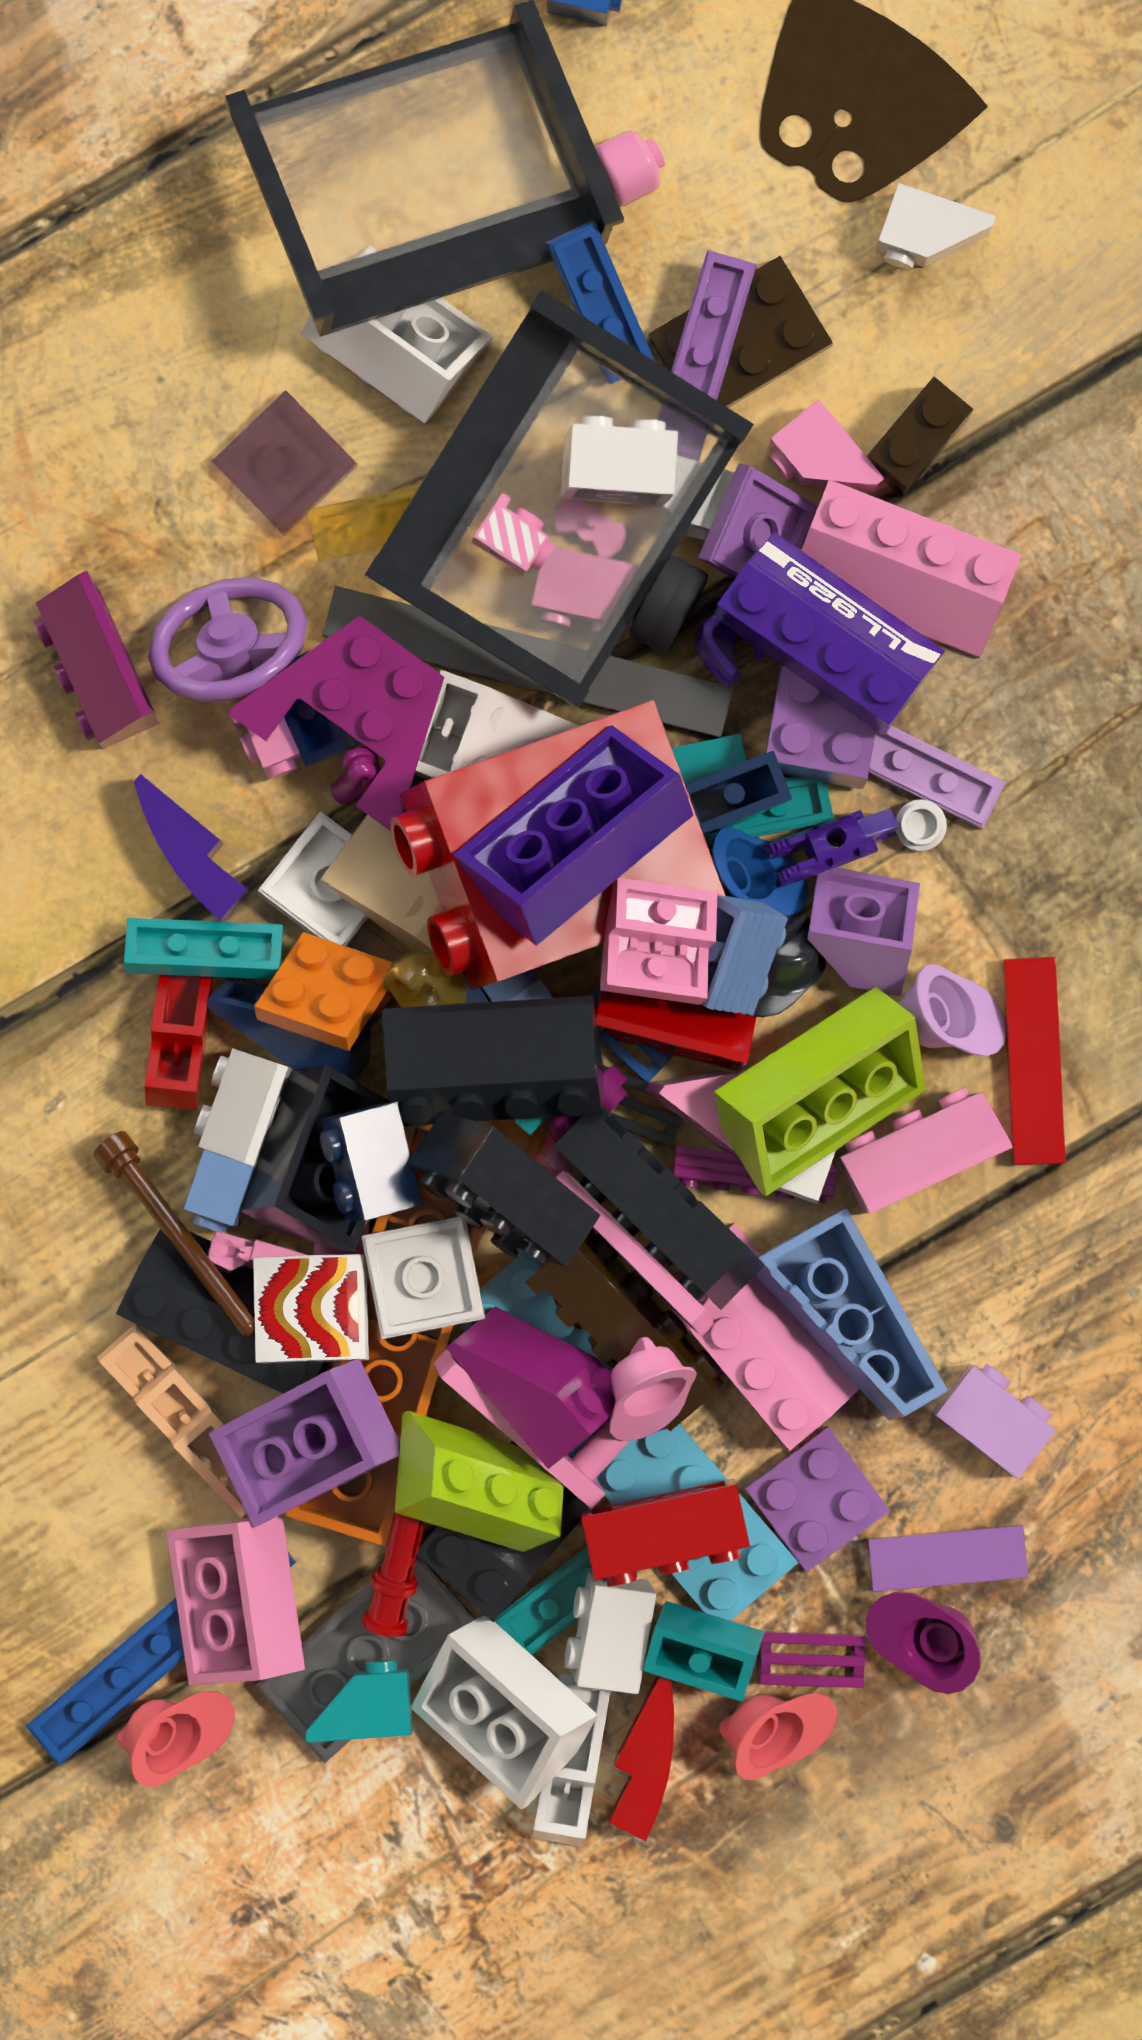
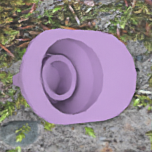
(954, 1012)

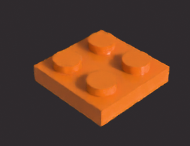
(324, 991)

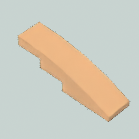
(172, 1406)

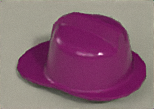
(925, 1641)

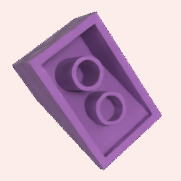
(306, 1442)

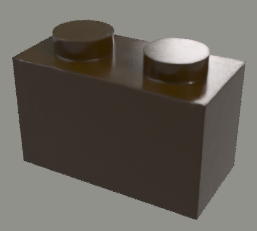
(919, 435)

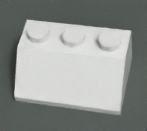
(409, 354)
(502, 1710)

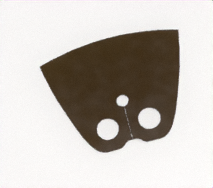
(891, 82)

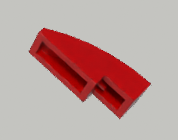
(178, 1041)
(647, 1758)

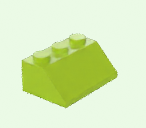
(475, 1485)

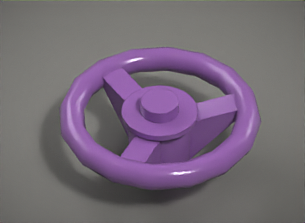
(231, 653)

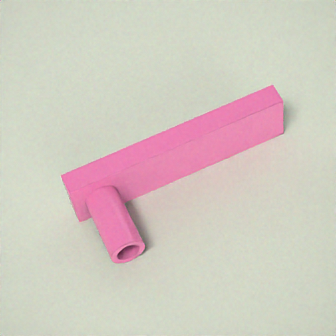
(574, 1472)

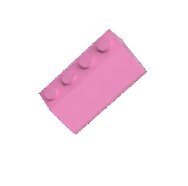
(913, 566)
(773, 1360)

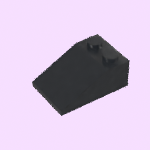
(490, 1572)

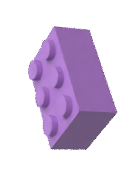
(817, 735)

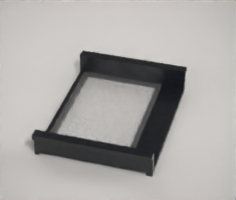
(426, 172)
(511, 441)

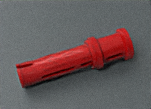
(394, 1579)

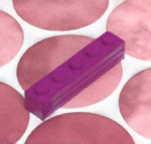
(726, 1169)

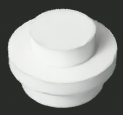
(921, 825)

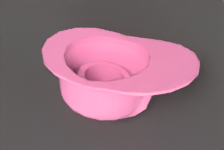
(647, 1390)

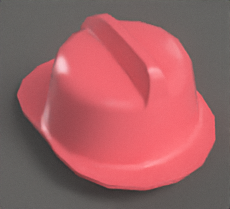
(775, 1733)
(174, 1736)

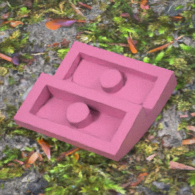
(658, 941)

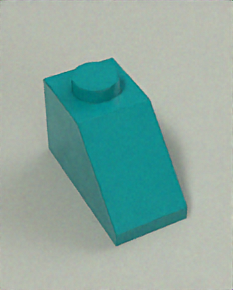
(367, 1706)

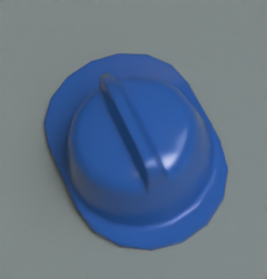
(751, 875)

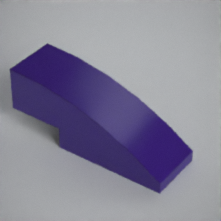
(189, 851)

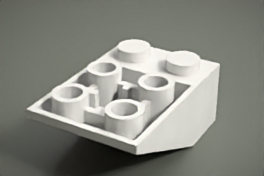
(477, 724)

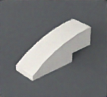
(567, 1798)

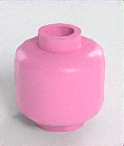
(631, 165)

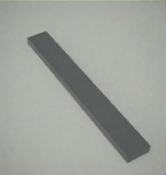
(620, 684)

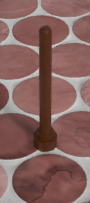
(119, 1156)

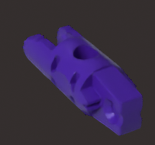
(853, 833)

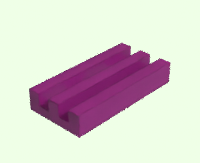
(856, 1660)

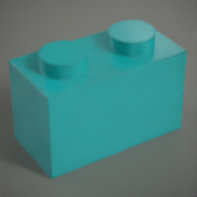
(703, 1651)

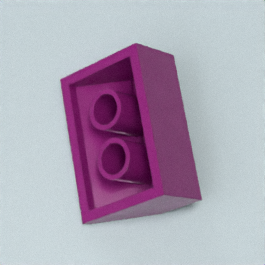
(94, 662)

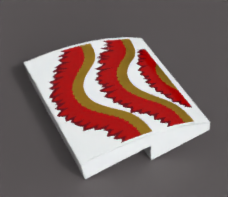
(310, 1308)

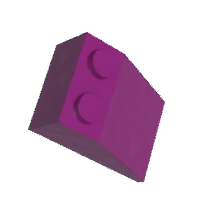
(536, 1382)

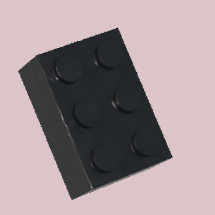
(502, 1190)

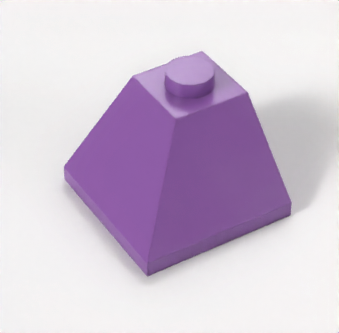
(865, 927)

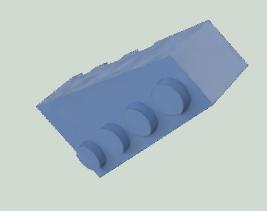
(852, 1313)

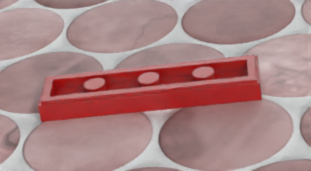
(1034, 1061)

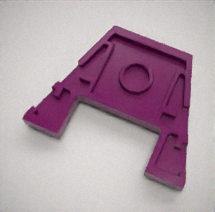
(370, 692)

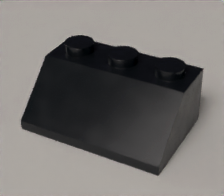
(292, 1176)

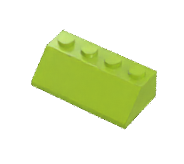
(822, 1089)

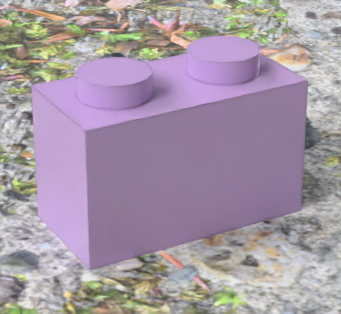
(995, 1420)

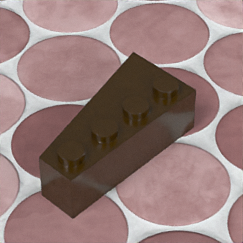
(618, 1310)

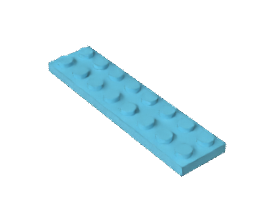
(655, 1465)

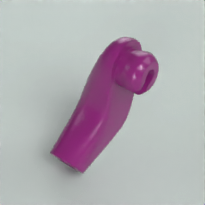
(360, 769)

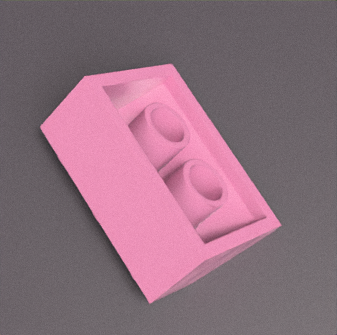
(923, 1150)
(235, 1601)

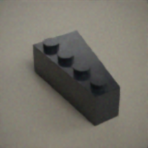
(659, 1207)

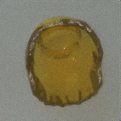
(420, 981)

